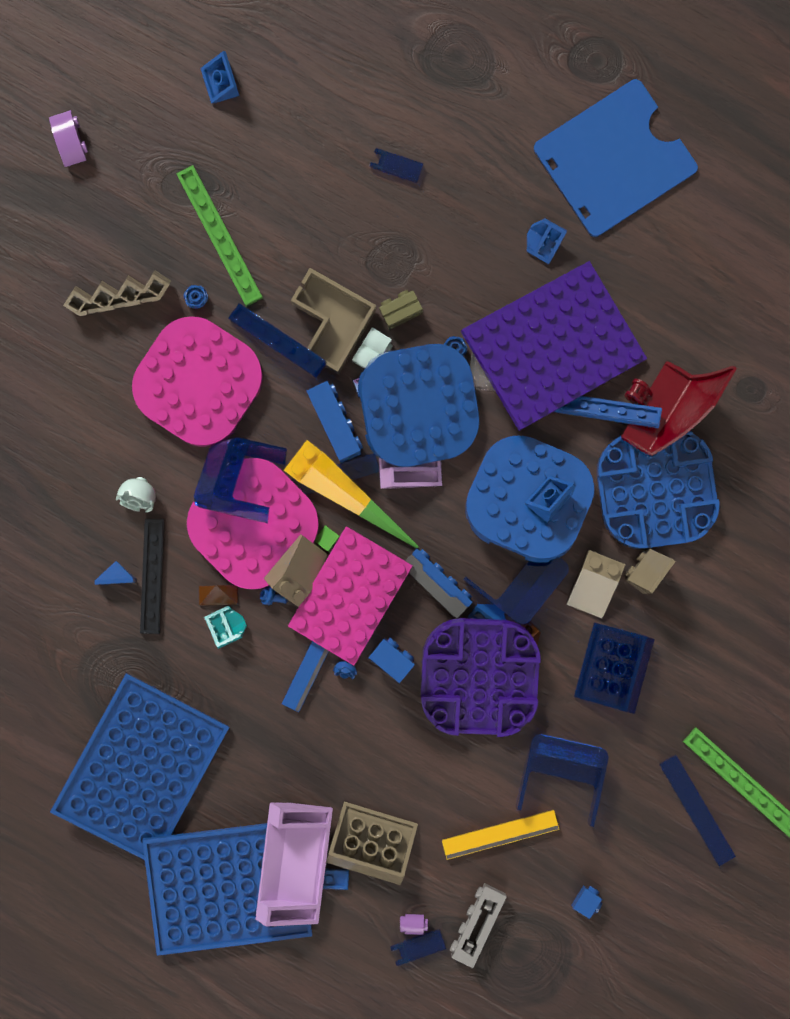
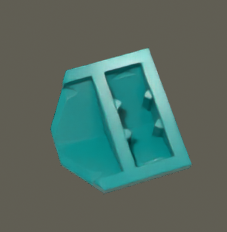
(225, 626)

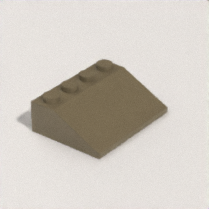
(372, 843)

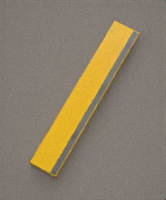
(500, 834)

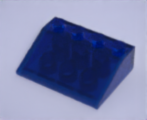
(614, 668)

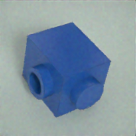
(587, 901)

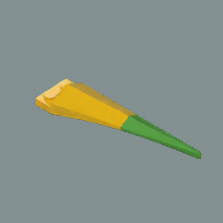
(321, 474)

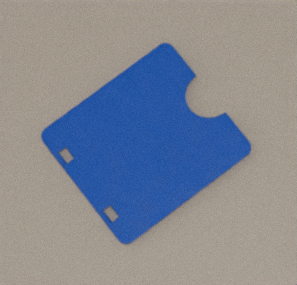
(612, 159)

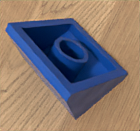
(219, 79)
(550, 497)

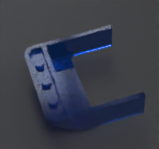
(222, 472)
(528, 589)
(569, 761)

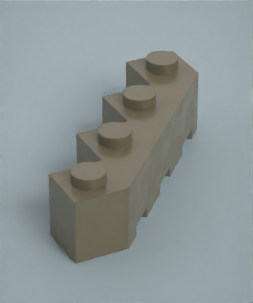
(109, 298)

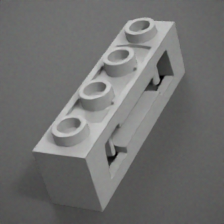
(464, 954)

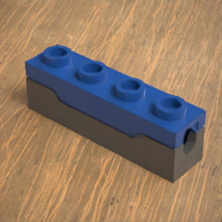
(437, 584)

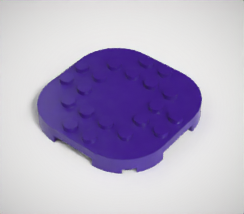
(480, 677)

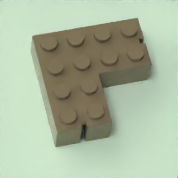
(342, 317)

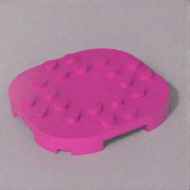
(197, 381)
(248, 548)

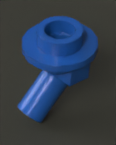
(268, 596)

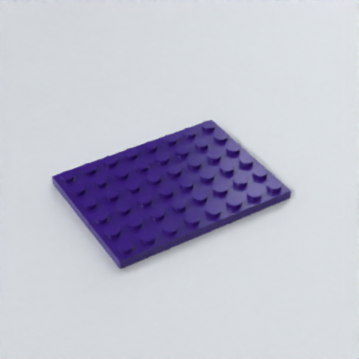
(553, 345)

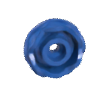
(192, 291)
(457, 342)
(345, 670)

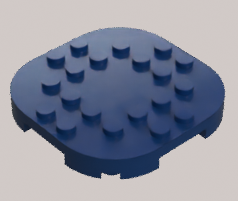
(419, 405)
(507, 480)
(657, 496)

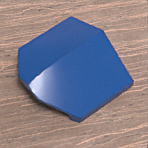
(544, 239)

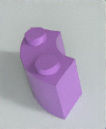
(67, 138)

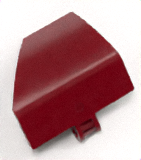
(683, 400)

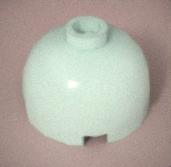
(136, 494)

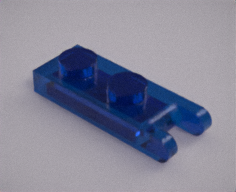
(397, 165)
(419, 947)

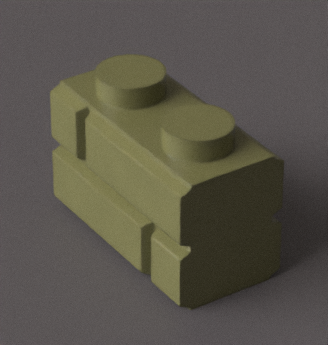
(400, 309)

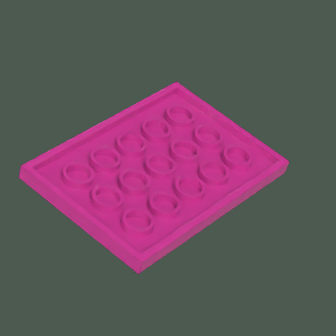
(350, 595)

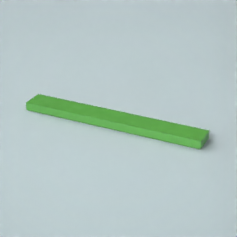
(219, 236)
(739, 779)

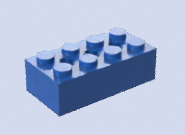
(334, 423)
(392, 660)

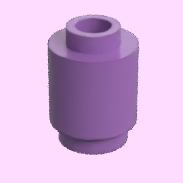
(413, 924)

